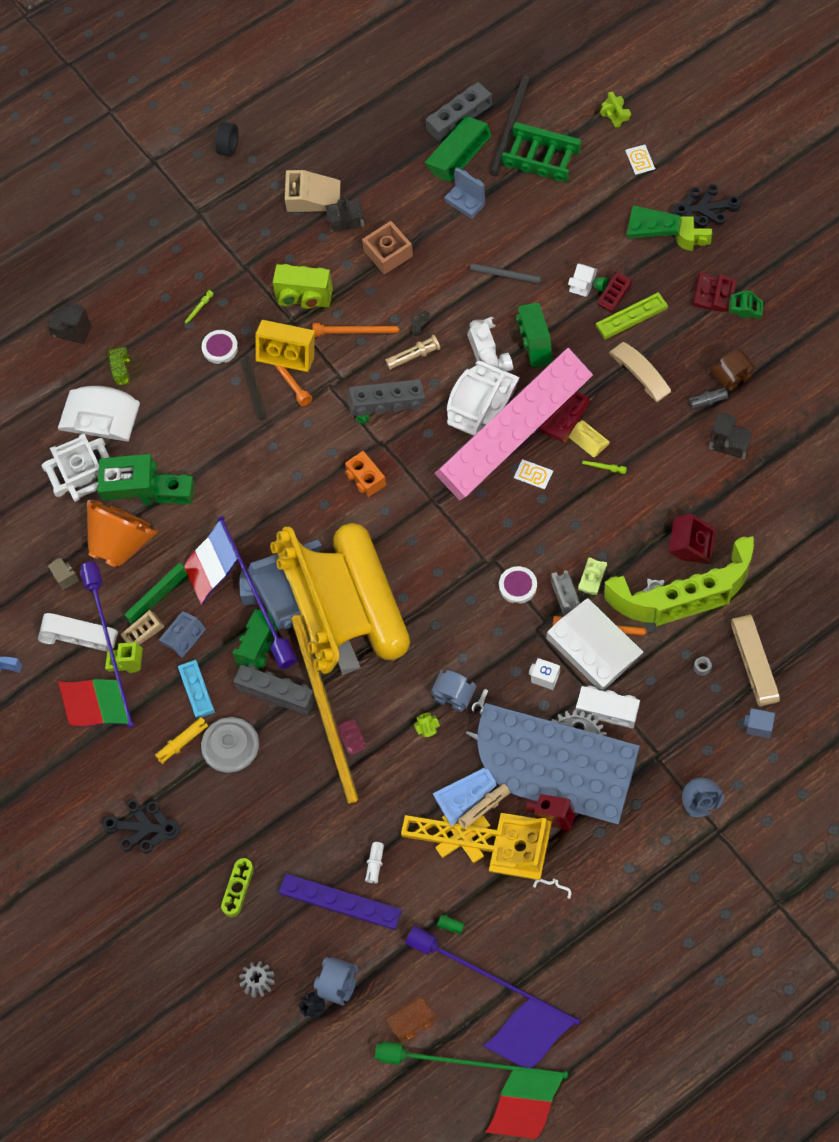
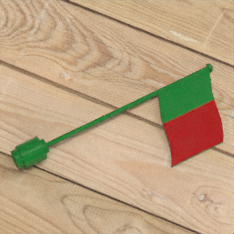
(523, 1100)

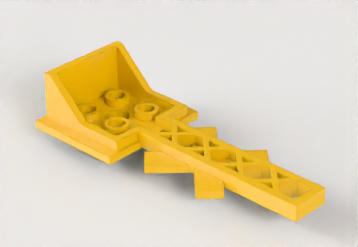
(510, 832)

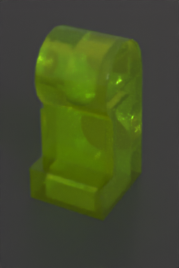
(117, 362)

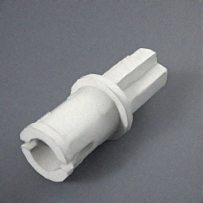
(374, 862)

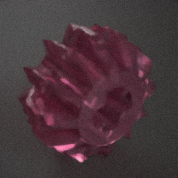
(351, 737)

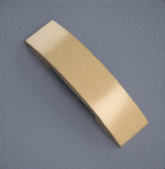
(642, 370)

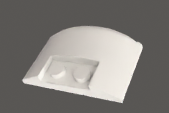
(479, 397)
(99, 412)

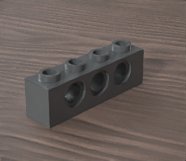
(469, 104)

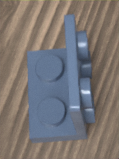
(467, 195)

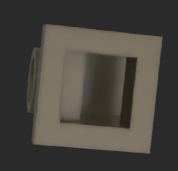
(63, 573)

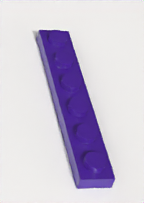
(340, 902)

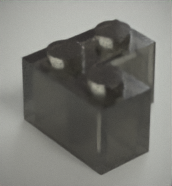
(70, 324)
(728, 438)

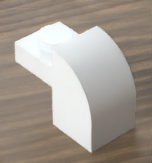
(582, 280)

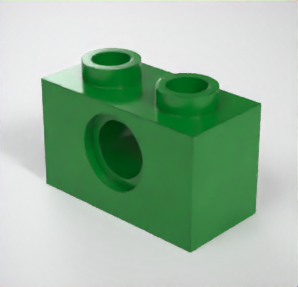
(181, 495)

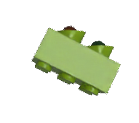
(302, 286)

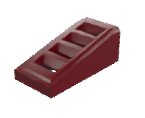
(622, 283)

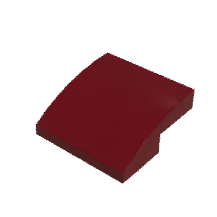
(713, 292)

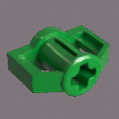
(746, 302)

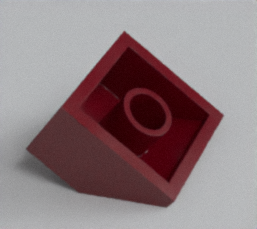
(692, 539)

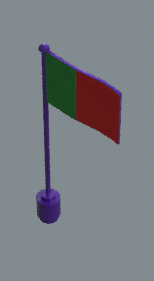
(98, 699)

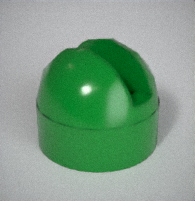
(600, 283)

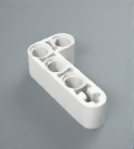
(75, 631)

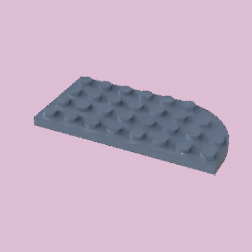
(557, 761)

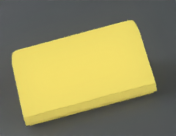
(588, 438)

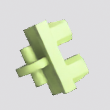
(592, 576)

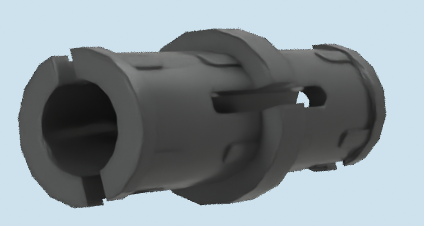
(708, 398)

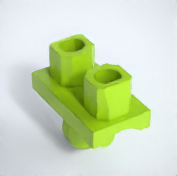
(613, 109)

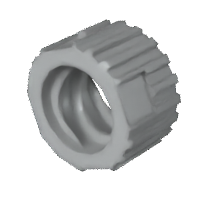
(704, 660)

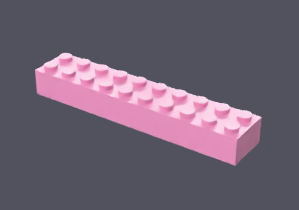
(513, 424)

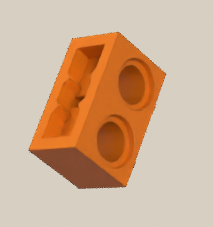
(368, 472)

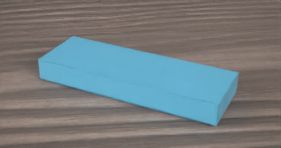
(196, 689)

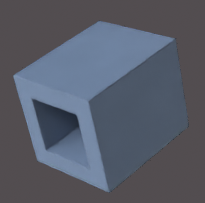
(759, 723)

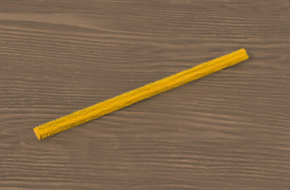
(324, 710)

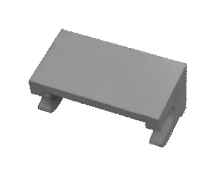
(565, 592)

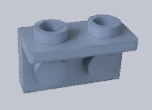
(182, 633)

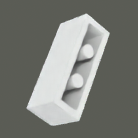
(608, 706)

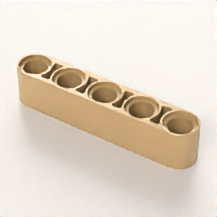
(755, 660)

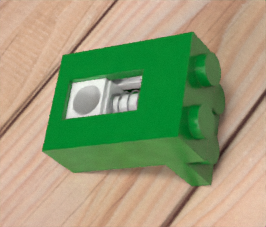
(133, 478)

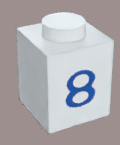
(544, 673)

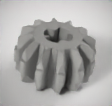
(264, 979)

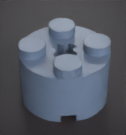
(453, 689)
(336, 980)

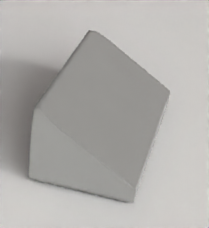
(347, 658)

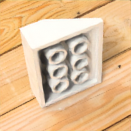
(593, 644)

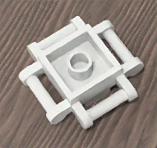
(76, 465)

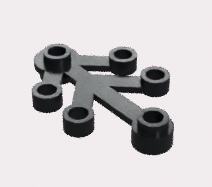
(704, 207)
(143, 828)

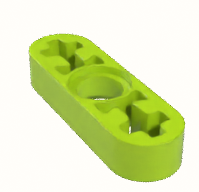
(247, 874)

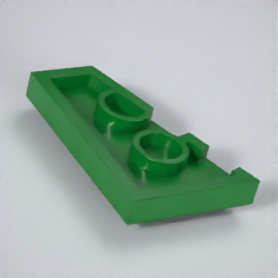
(652, 223)

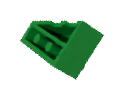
(535, 334)
(255, 642)

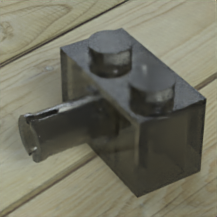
(344, 215)

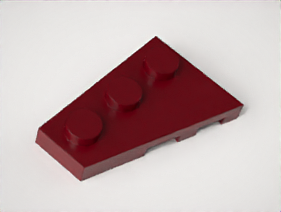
(565, 418)

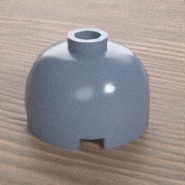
(700, 796)

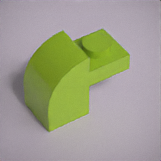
(689, 236)
(127, 657)

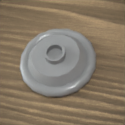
(230, 744)

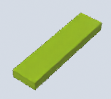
(631, 316)

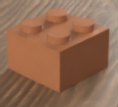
(387, 247)

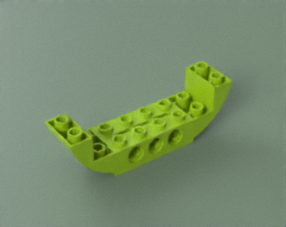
(683, 597)

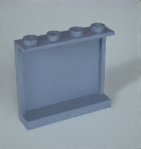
(276, 589)

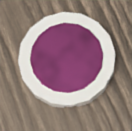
(219, 346)
(518, 584)

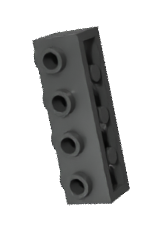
(385, 397)
(274, 690)

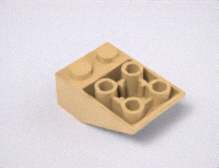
(309, 191)

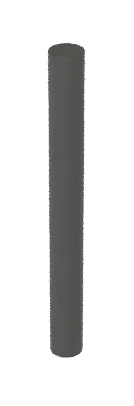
(505, 273)

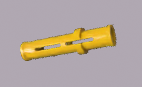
(181, 740)

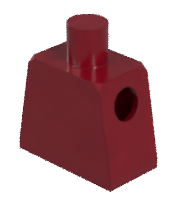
(554, 809)

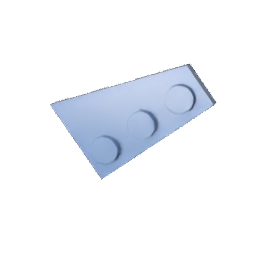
(464, 794)

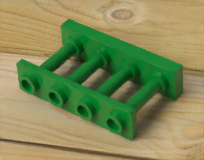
(544, 138)

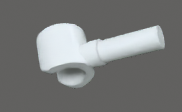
(480, 703)

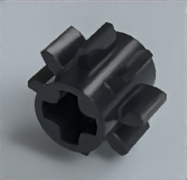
(311, 1005)

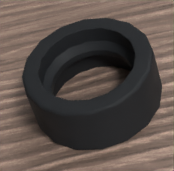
(226, 139)

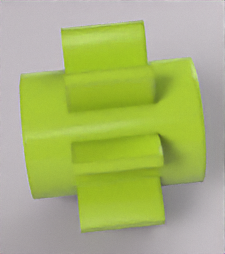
(426, 725)

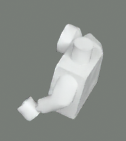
(484, 345)

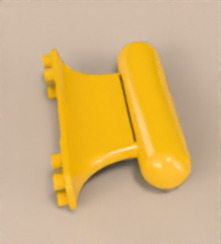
(342, 595)

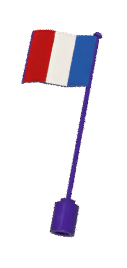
(212, 563)

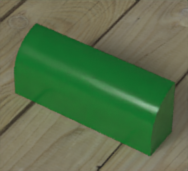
(458, 148)

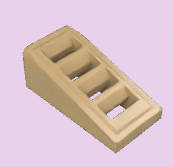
(152, 630)

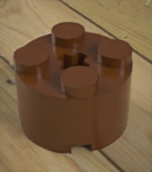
(733, 369)

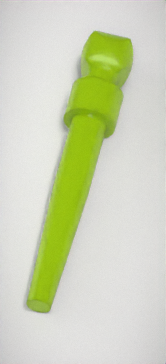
(204, 300)
(614, 468)

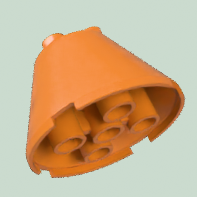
(115, 533)

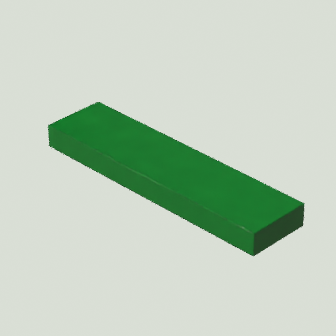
(152, 597)

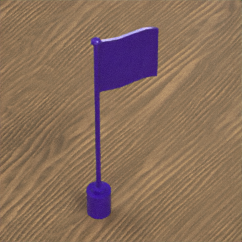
(528, 1031)

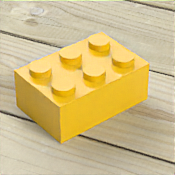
(285, 345)

